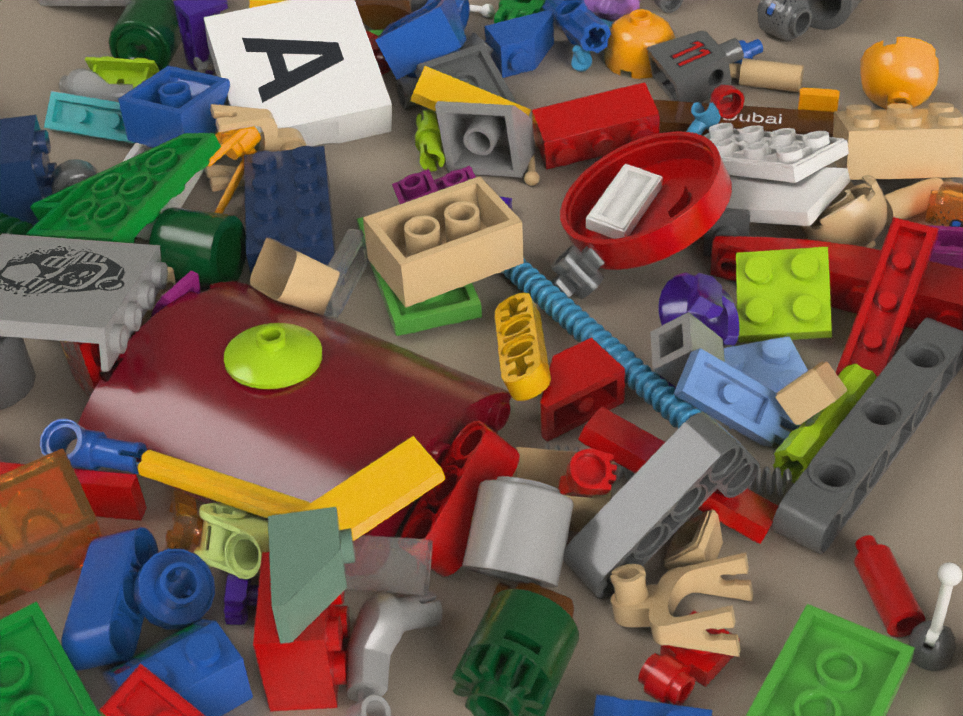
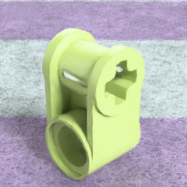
(232, 540)

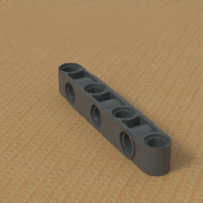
(870, 437)

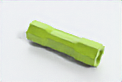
(810, 437)

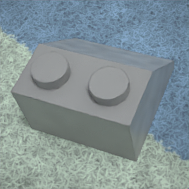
(486, 137)

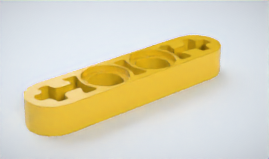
(521, 347)

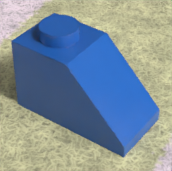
(520, 42)

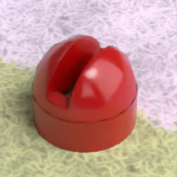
(727, 106)

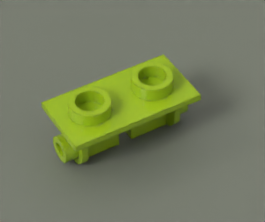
(123, 70)

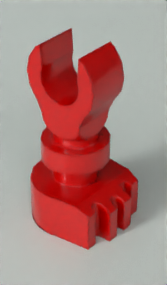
(588, 474)

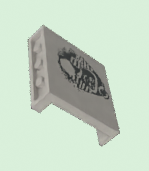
(77, 290)

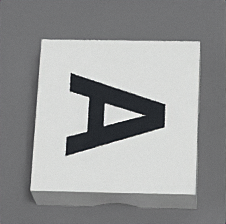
(304, 66)

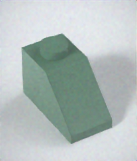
(306, 566)

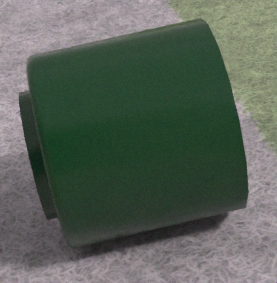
(146, 31)
(201, 243)

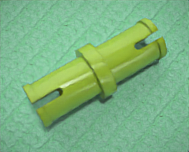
(429, 141)

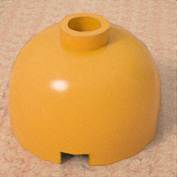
(630, 40)
(899, 72)

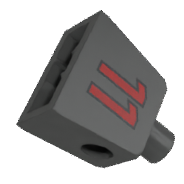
(693, 65)

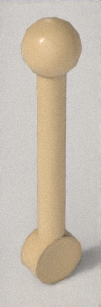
(532, 177)

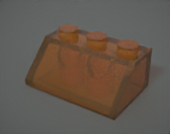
(42, 524)

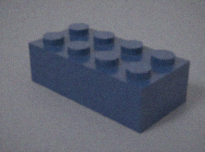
(289, 202)

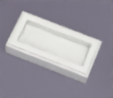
(624, 202)

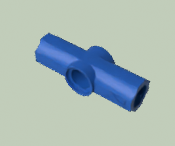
(579, 24)

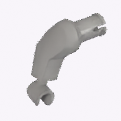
(90, 84)
(372, 642)

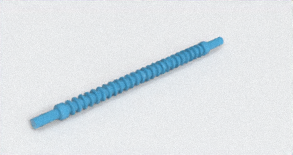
(582, 327)

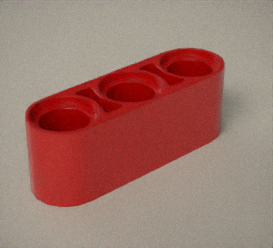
(448, 508)

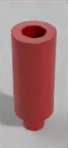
(887, 587)

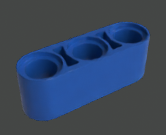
(103, 613)

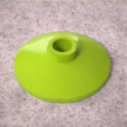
(273, 356)

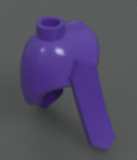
(704, 300)

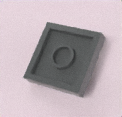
(473, 67)

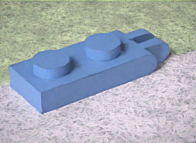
(733, 399)

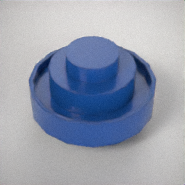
(174, 589)

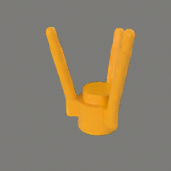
(235, 145)

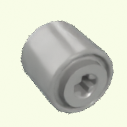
(519, 531)

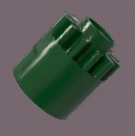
(516, 656)

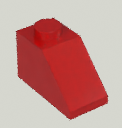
(580, 384)

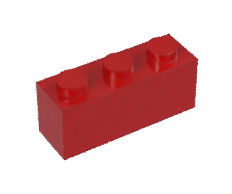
(594, 124)

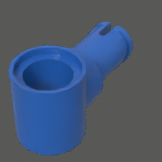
(92, 447)

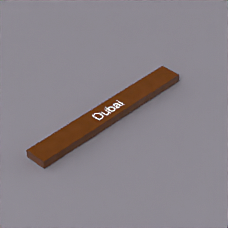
(677, 117)

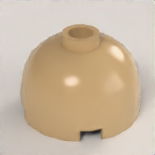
(852, 217)

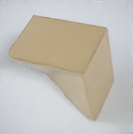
(811, 392)

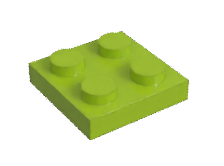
(783, 294)

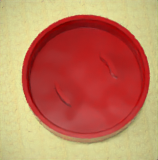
(686, 207)

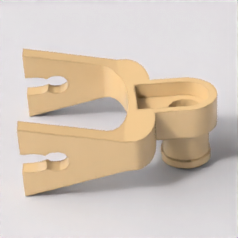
(272, 137)
(654, 605)

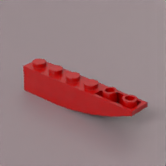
(850, 272)

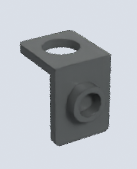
(731, 223)

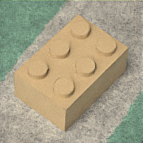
(901, 141)
(443, 241)

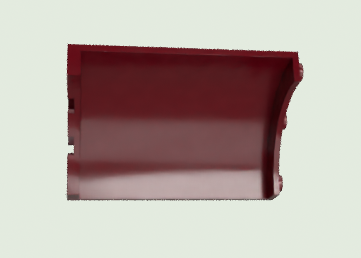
(290, 438)

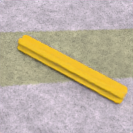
(217, 485)

